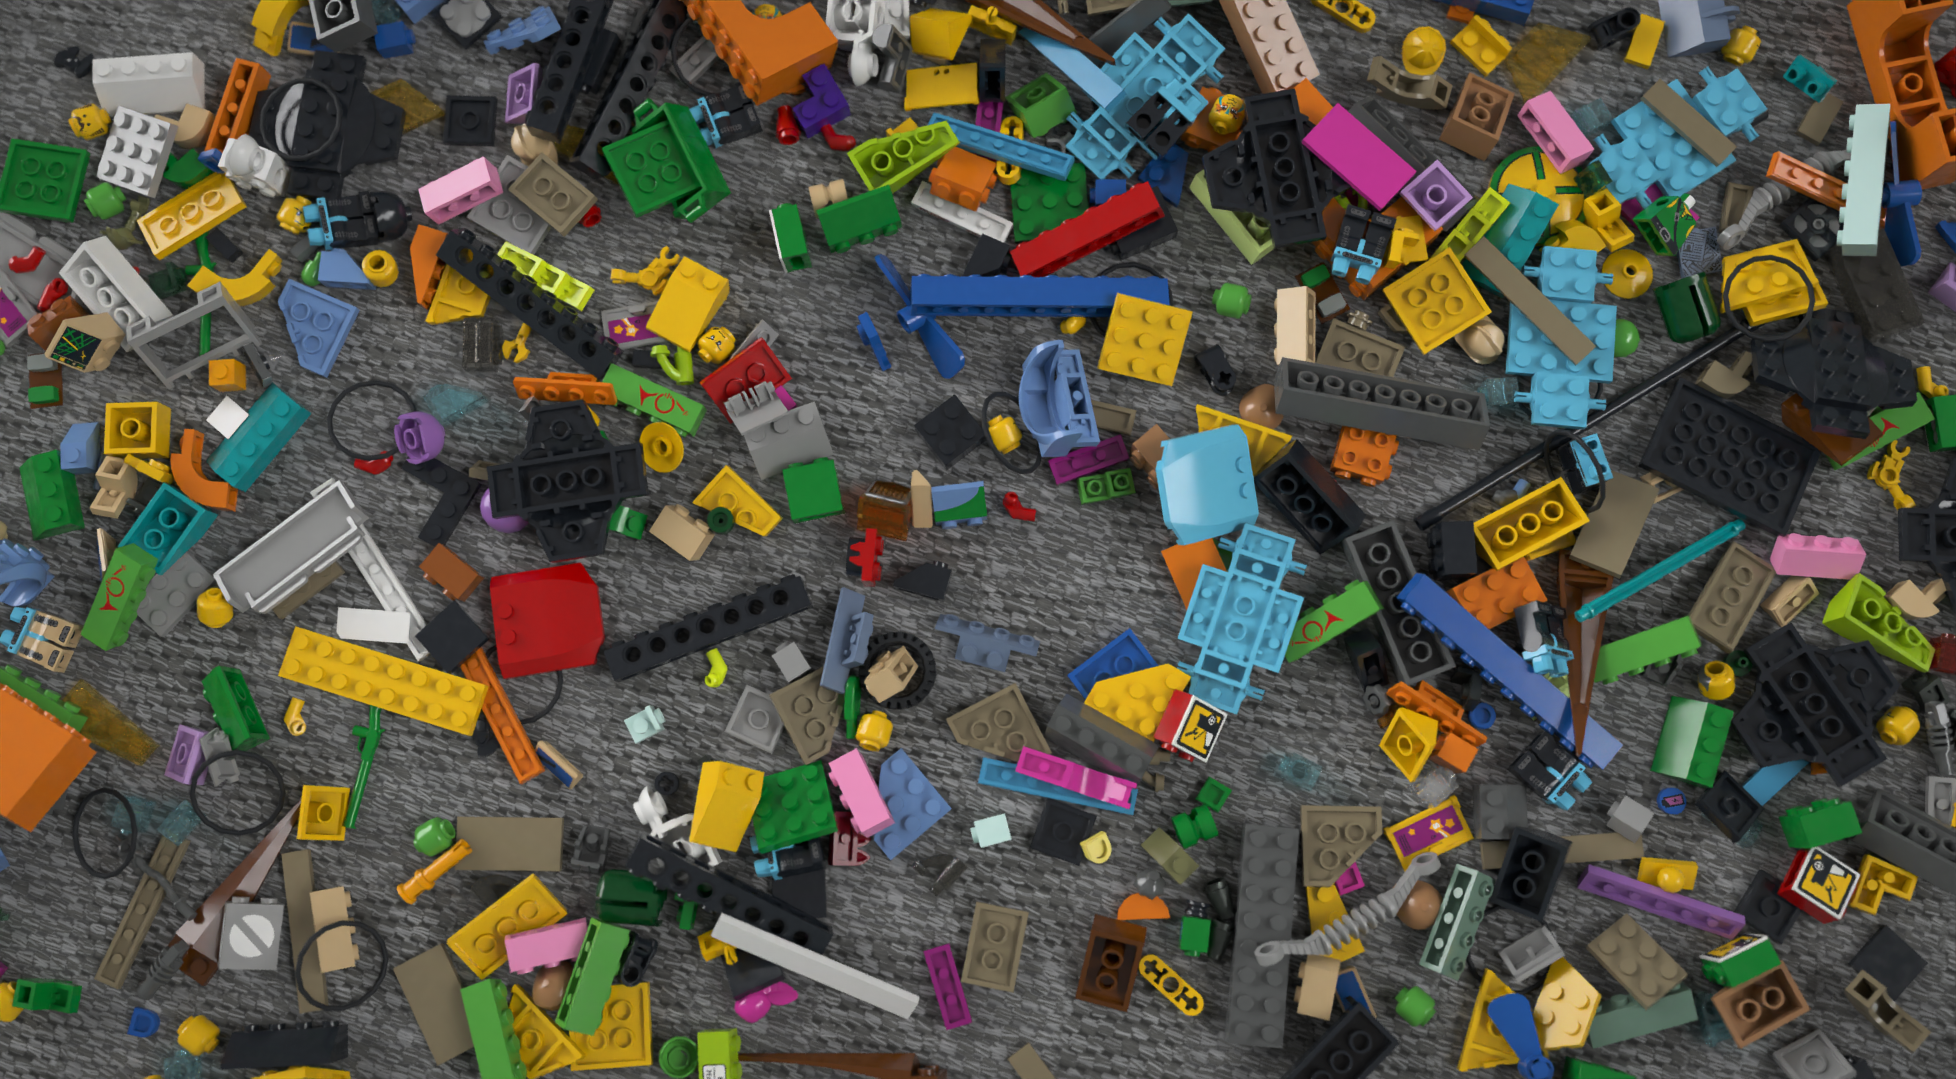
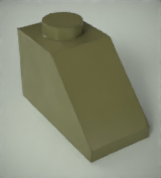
(1169, 856)

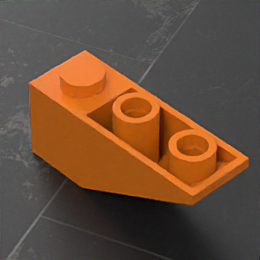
(426, 265)

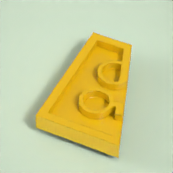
(741, 500)
(1323, 908)

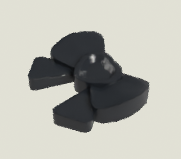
(69, 60)
(482, 739)

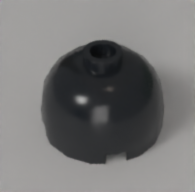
(390, 215)

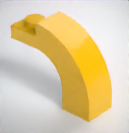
(271, 22)
(247, 288)

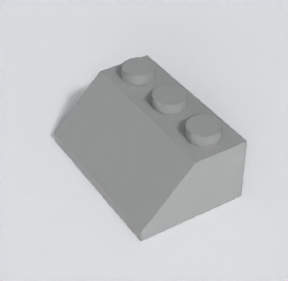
(790, 440)

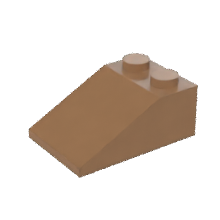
(1477, 117)
(1760, 1005)

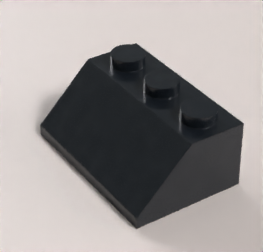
(1531, 872)

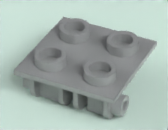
(758, 410)

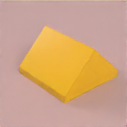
(938, 32)
(1410, 741)
(323, 813)

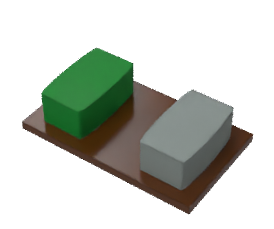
(1329, 298)
(44, 381)

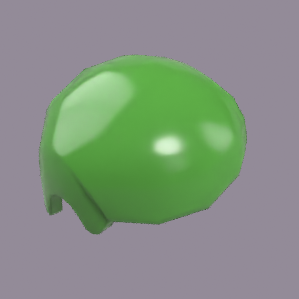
(1626, 338)
(674, 1062)

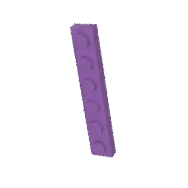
(1660, 902)

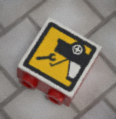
(1190, 726)
(1819, 884)

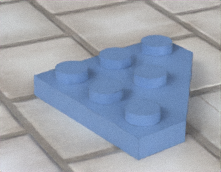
(533, 28)
(316, 325)
(911, 802)

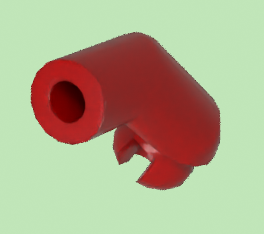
(28, 263)

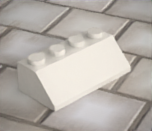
(150, 83)
(112, 285)

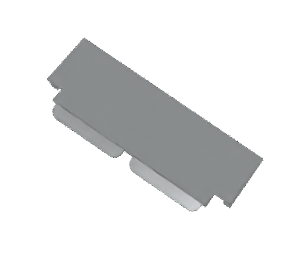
(18, 240)
(293, 551)

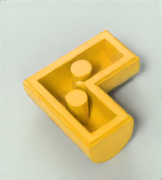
(1875, 879)

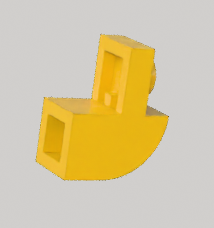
(1603, 216)
(1576, 236)

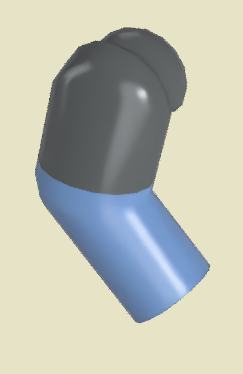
(1506, 497)

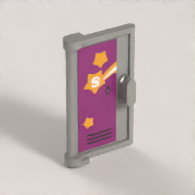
(13, 314)
(630, 329)

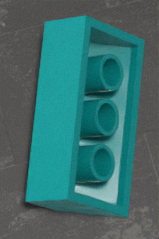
(1515, 231)
(259, 438)

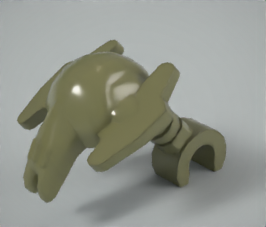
(123, 237)

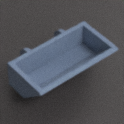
(1696, 25)

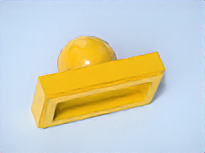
(1668, 874)

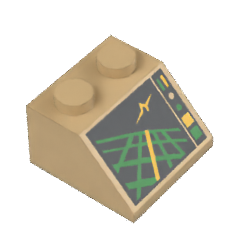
(86, 342)

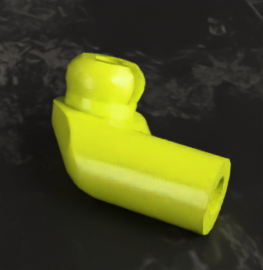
(718, 669)

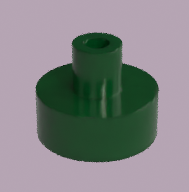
(720, 515)
(1738, 662)

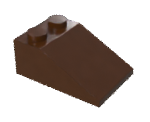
(1836, 447)
(1111, 962)

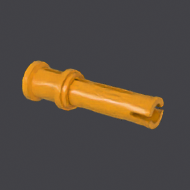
(425, 878)

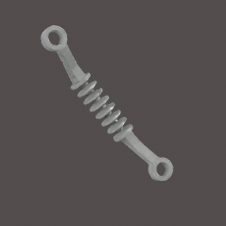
(1774, 192)
(1388, 905)

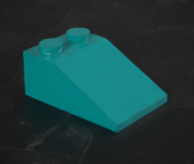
(169, 526)

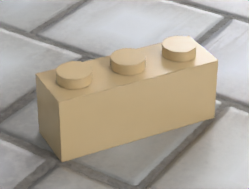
(1295, 324)
(335, 945)

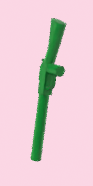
(205, 320)
(372, 737)

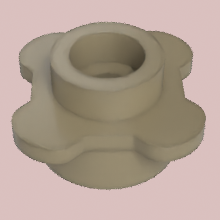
(1359, 320)

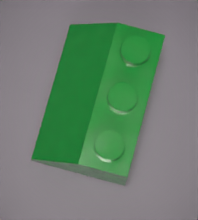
(860, 219)
(50, 496)
(234, 708)
(1692, 741)

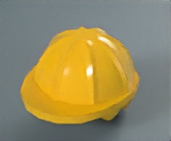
(1423, 51)

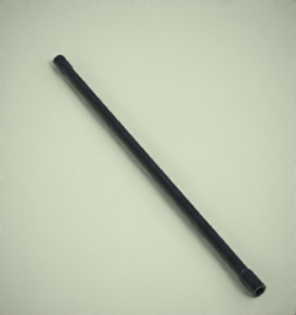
(1437, 513)

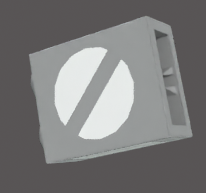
(250, 934)

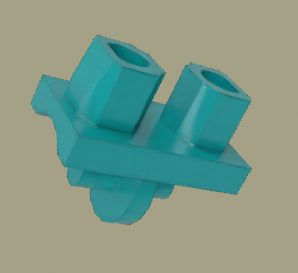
(1809, 78)

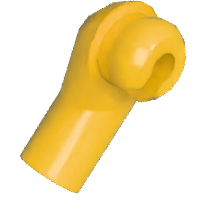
(1072, 325)
(1926, 385)
(293, 717)

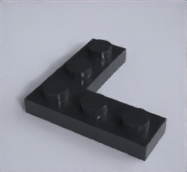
(457, 496)

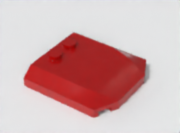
(546, 620)

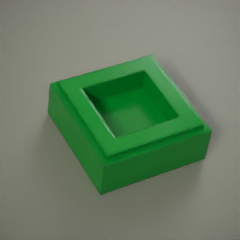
(1213, 794)

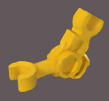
(649, 277)
(1888, 475)

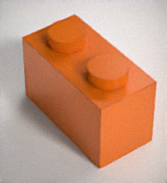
(1453, 753)

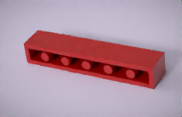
(1088, 232)

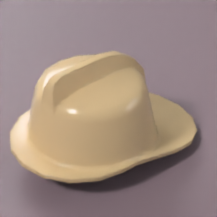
(530, 147)
(1482, 341)

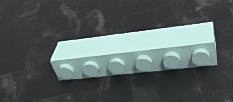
(1865, 180)

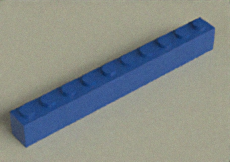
(1028, 295)
(1505, 668)

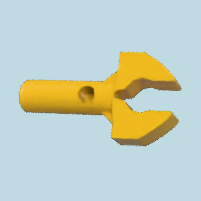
(518, 343)

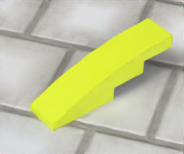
(1474, 224)
(548, 277)

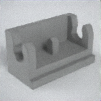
(1531, 953)

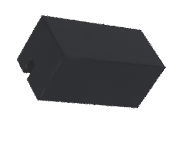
(224, 245)
(643, 359)

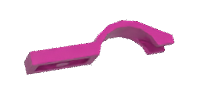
(1075, 777)

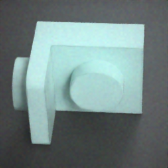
(645, 723)

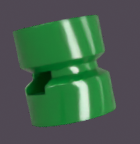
(1194, 826)

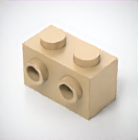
(682, 532)
(890, 673)
(1318, 986)

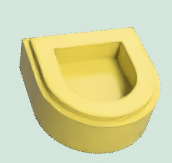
(1097, 848)

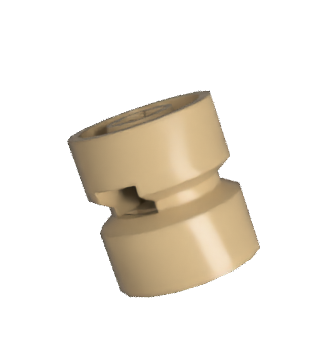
(826, 196)

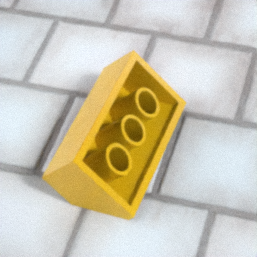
(1528, 524)

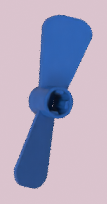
(1899, 219)
(942, 349)
(1516, 1024)

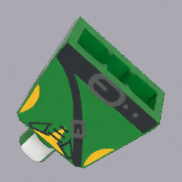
(1666, 223)

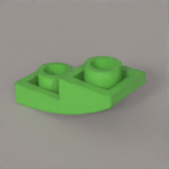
(1105, 486)

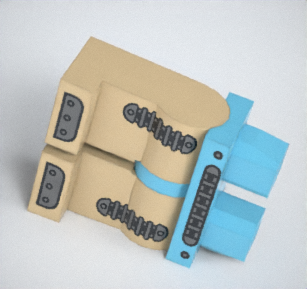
(33, 638)

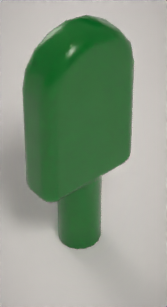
(852, 705)

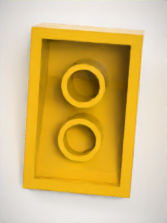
(688, 304)
(725, 804)

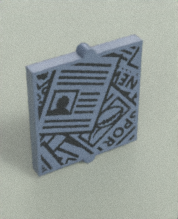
(1700, 253)

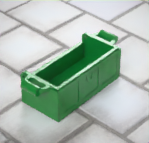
(697, 152)

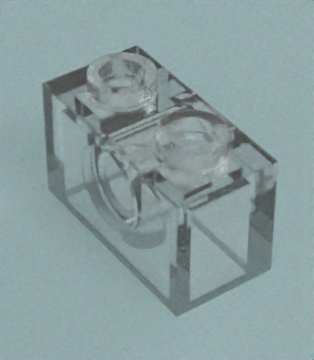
(1433, 786)

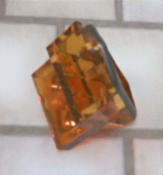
(887, 509)

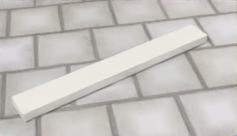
(384, 582)
(814, 966)

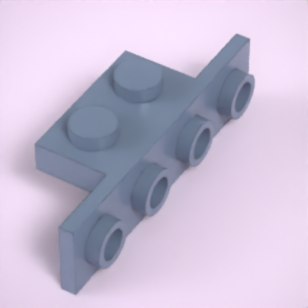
(847, 640)
(985, 644)

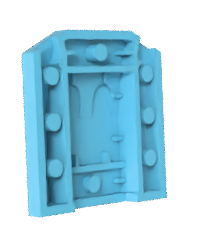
(1207, 484)

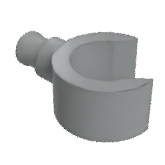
(1060, 142)

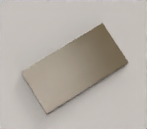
(1615, 527)
(1731, 596)
(511, 843)
(437, 1002)

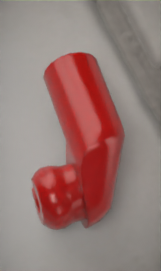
(836, 141)
(51, 293)
(375, 466)
(1015, 508)

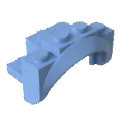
(1057, 411)
(24, 571)

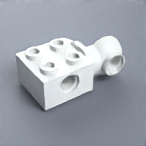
(853, 26)
(255, 167)
(676, 832)

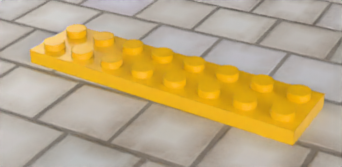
(383, 681)

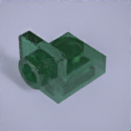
(1592, 179)
(168, 281)

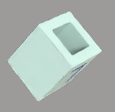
(991, 831)

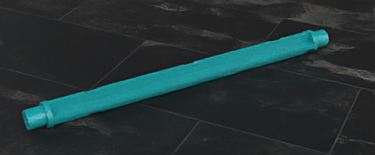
(1659, 570)

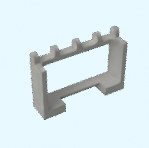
(208, 300)

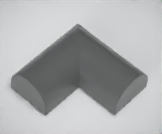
(897, 57)

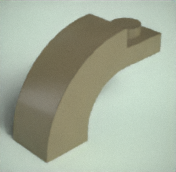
(1408, 88)
(1878, 1008)

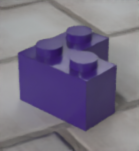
(825, 105)

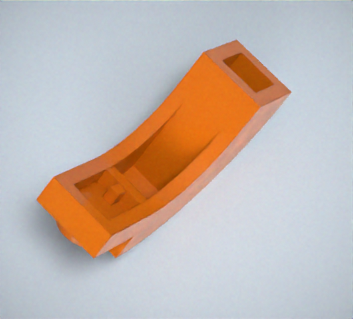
(192, 480)

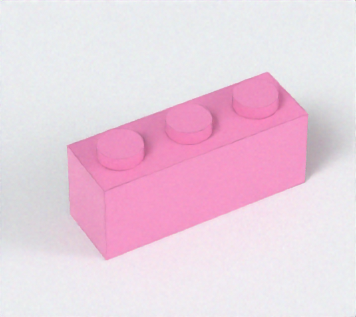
(1555, 132)
(460, 190)
(1817, 556)
(860, 794)
(545, 945)

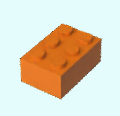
(1496, 593)

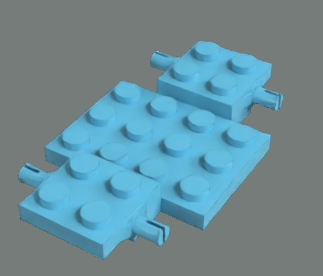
(1183, 55)
(1660, 155)
(1558, 387)
(1241, 617)

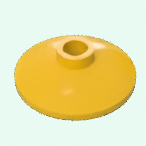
(1628, 285)
(655, 452)

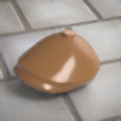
(1259, 406)
(1420, 906)
(551, 985)

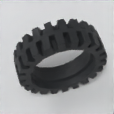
(928, 662)

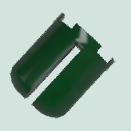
(1688, 308)
(629, 899)

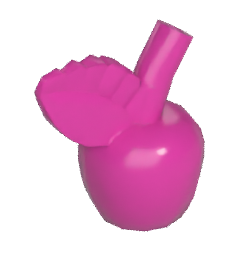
(756, 1005)

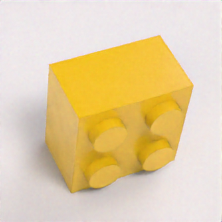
(137, 430)

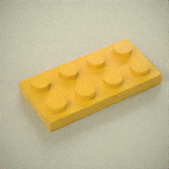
(190, 214)
(521, 909)

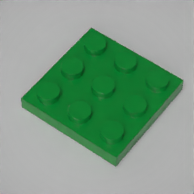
(651, 168)
(42, 180)
(1046, 202)
(794, 808)

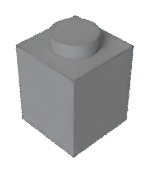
(791, 661)
(1629, 818)

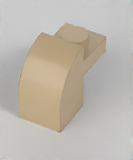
(193, 127)
(117, 484)
(1916, 603)

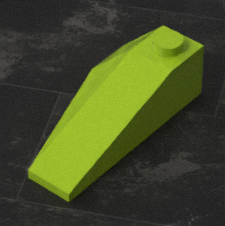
(902, 156)
(1864, 614)

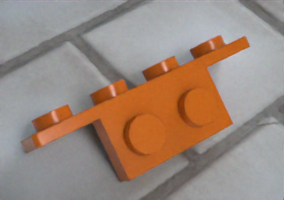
(565, 388)
(1436, 705)

